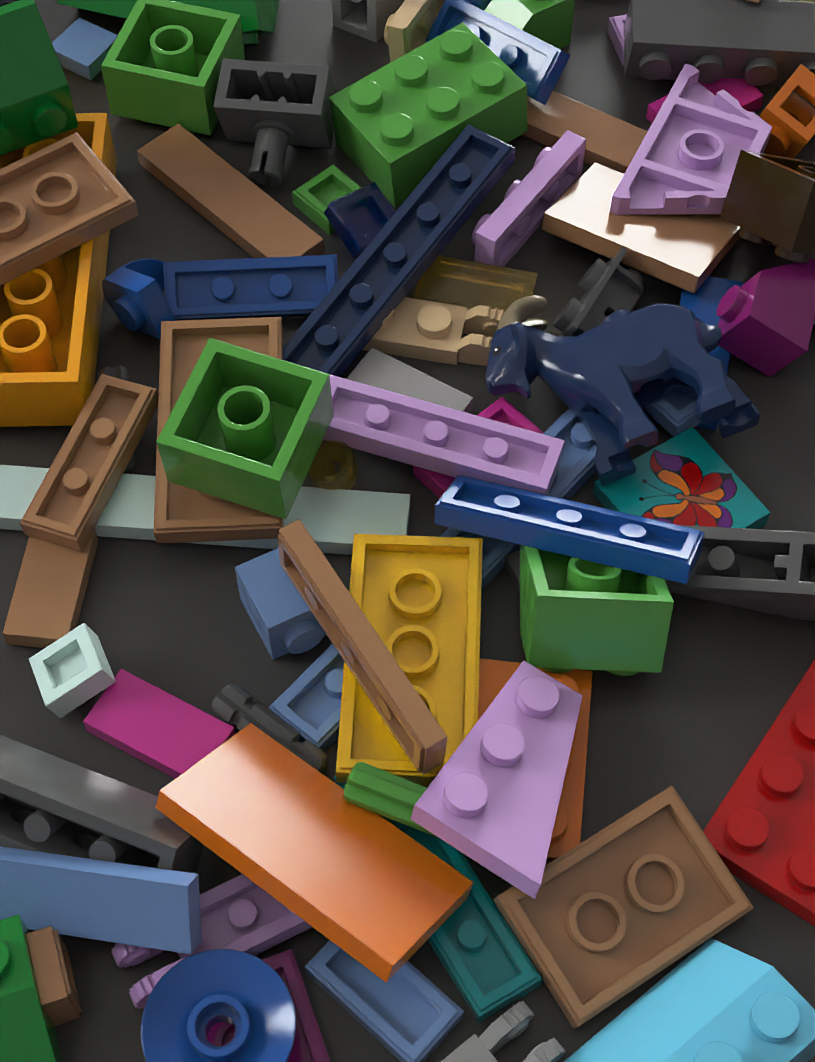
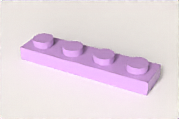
(441, 437)

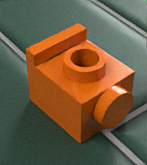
(790, 115)

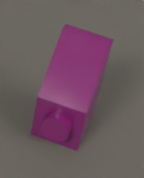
(770, 316)

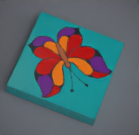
(684, 486)

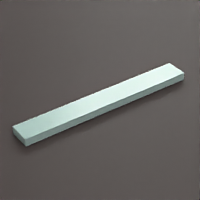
(327, 515)

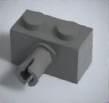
(274, 109)

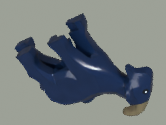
(617, 371)

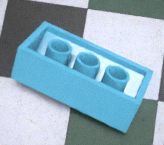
(710, 1010)

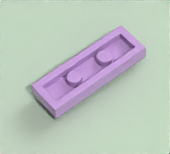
(522, 211)

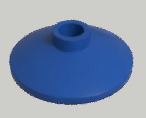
(213, 990)

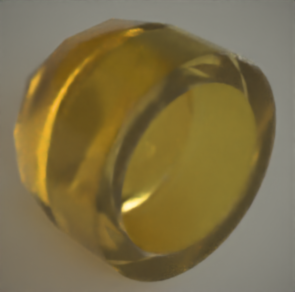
(323, 471)

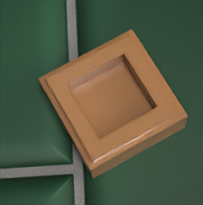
(54, 975)

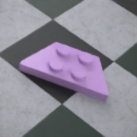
(689, 152)

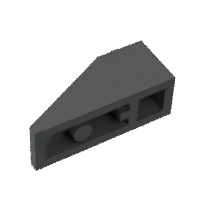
(755, 571)

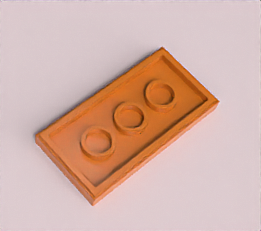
(314, 850)

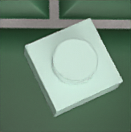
(71, 670)

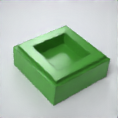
(318, 192)

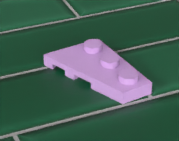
(507, 779)

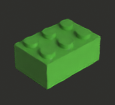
(418, 105)

